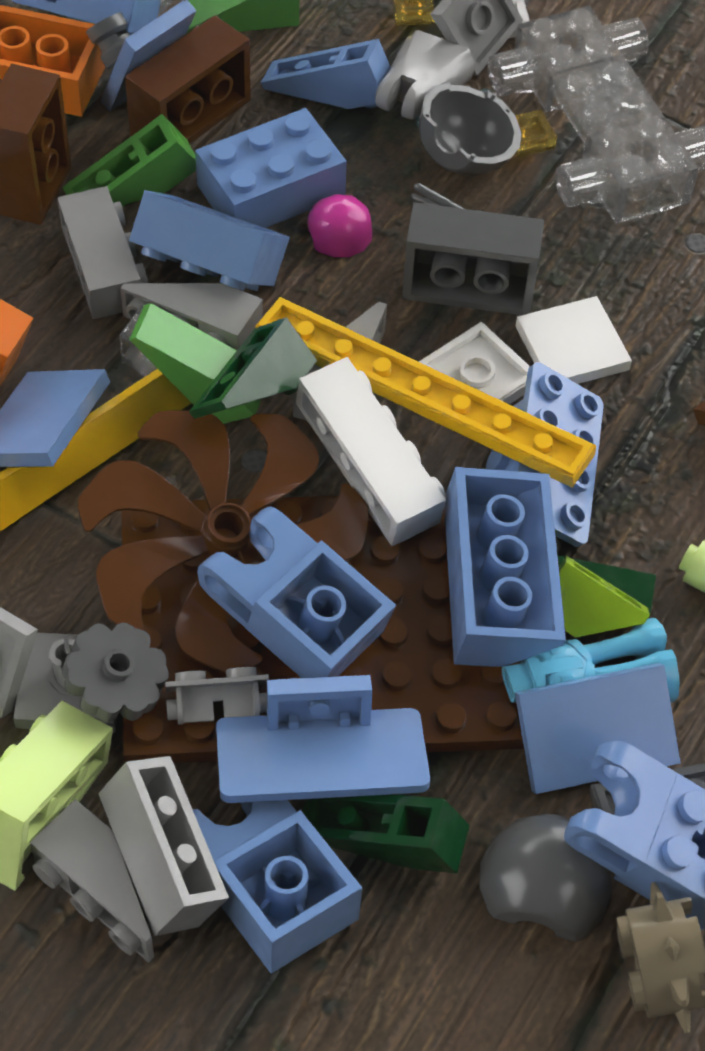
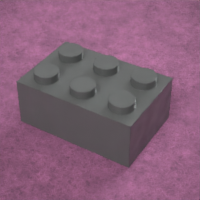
(472, 258)

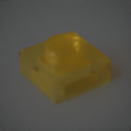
(413, 12)
(535, 133)

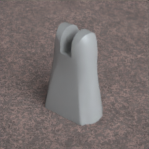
(419, 67)

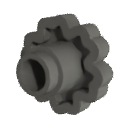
(115, 672)

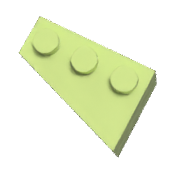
(43, 777)

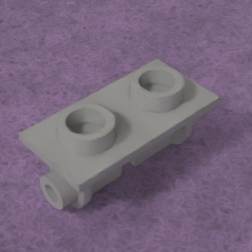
(196, 695)

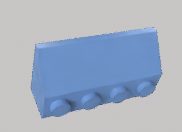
(502, 567)

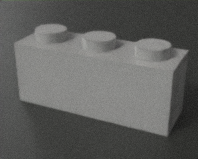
(99, 248)
(162, 845)

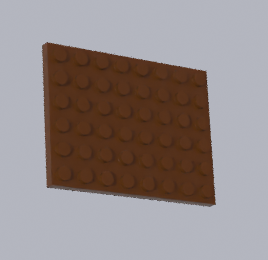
(407, 663)

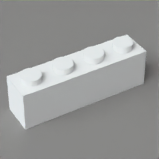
(371, 450)

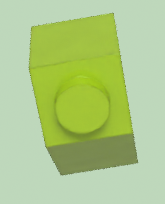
(595, 604)

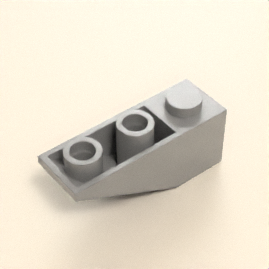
(210, 307)
(88, 864)

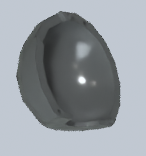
(467, 129)
(543, 880)

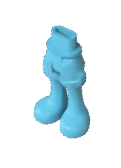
(577, 660)

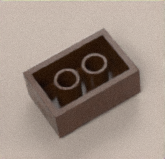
(192, 80)
(31, 143)

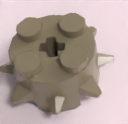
(666, 957)

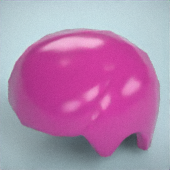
(340, 226)

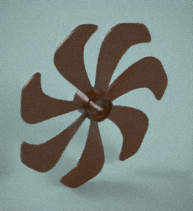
(133, 567)

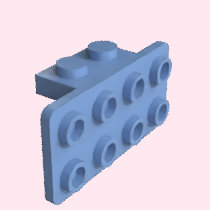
(577, 412)
(321, 745)

